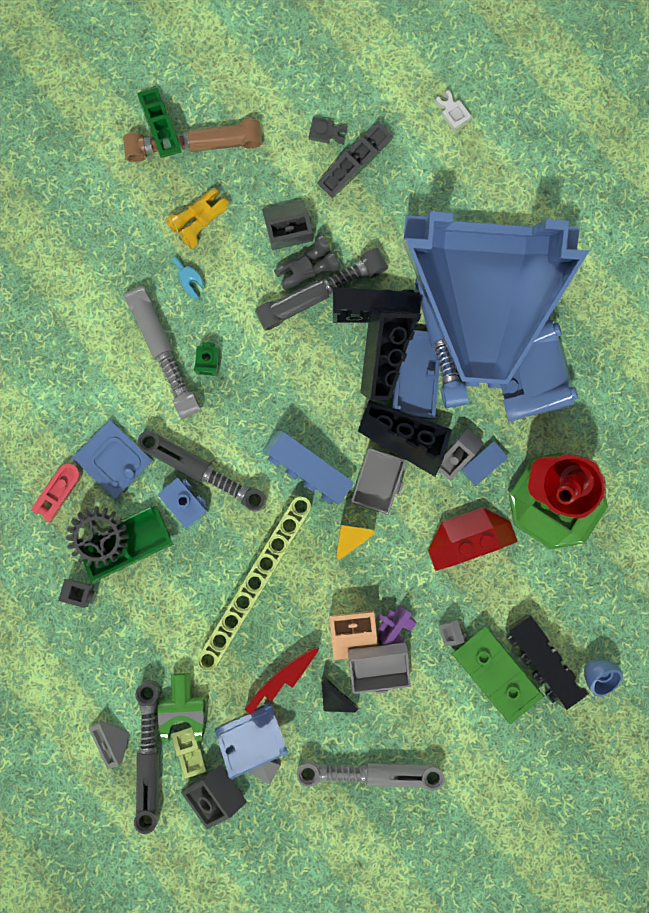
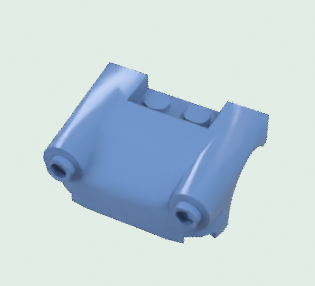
(542, 378)

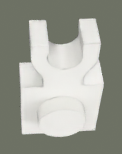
(454, 113)

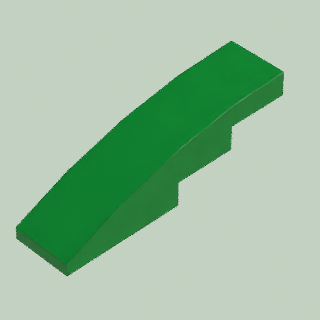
(159, 123)

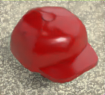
(567, 484)

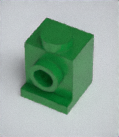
(207, 367)

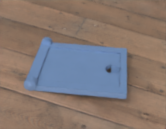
(112, 459)
(255, 741)

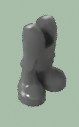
(302, 266)

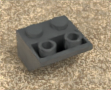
(288, 224)

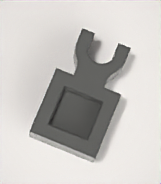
(323, 130)

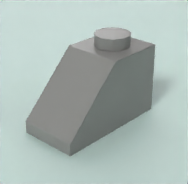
(460, 454)

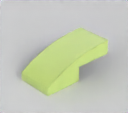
(189, 753)

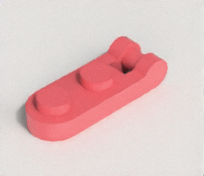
(57, 491)

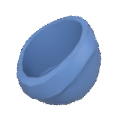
(602, 677)

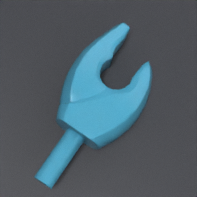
(187, 276)

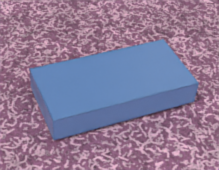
(484, 463)

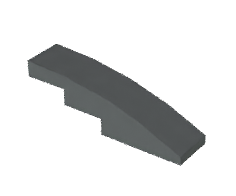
(355, 160)

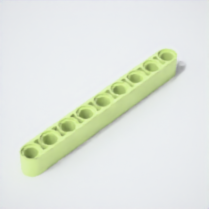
(245, 589)

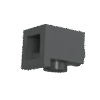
(69, 593)

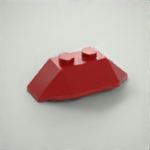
(469, 538)

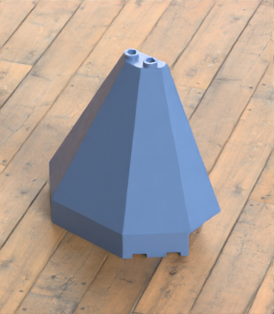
(491, 286)

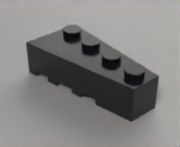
(354, 304)
(385, 349)
(406, 435)
(545, 662)

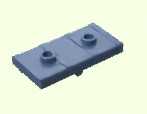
(418, 379)

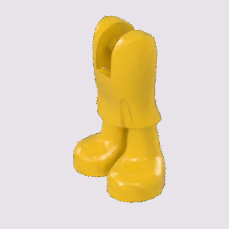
(202, 214)

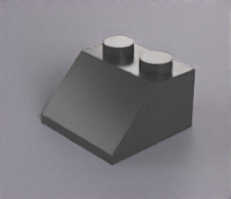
(214, 797)

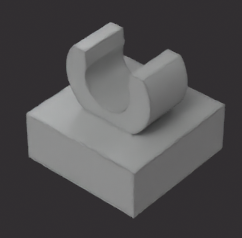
(452, 633)

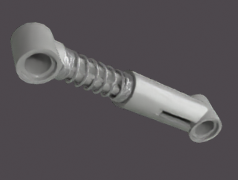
(161, 350)
(373, 774)

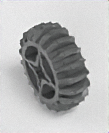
(88, 539)

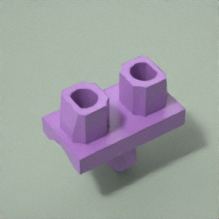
(392, 625)

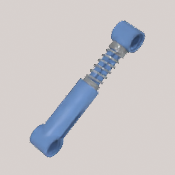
(453, 391)

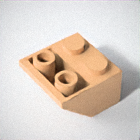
(352, 632)

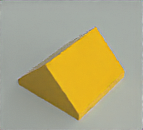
(350, 539)

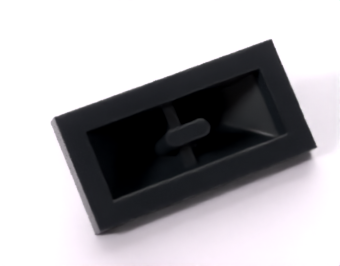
(335, 700)

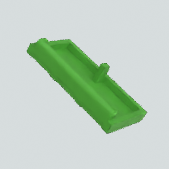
(497, 674)

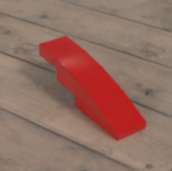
(288, 674)

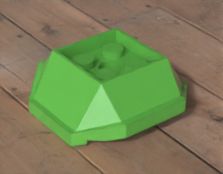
(545, 525)

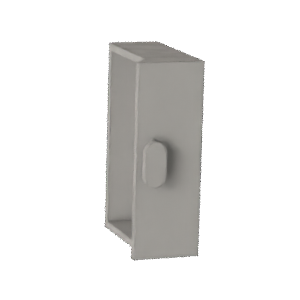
(379, 481)
(379, 668)

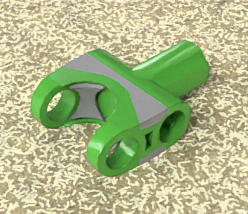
(181, 708)

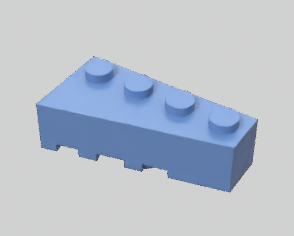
(308, 467)

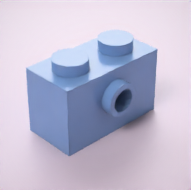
(183, 502)

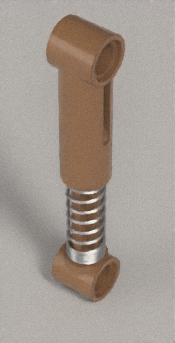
(243, 134)

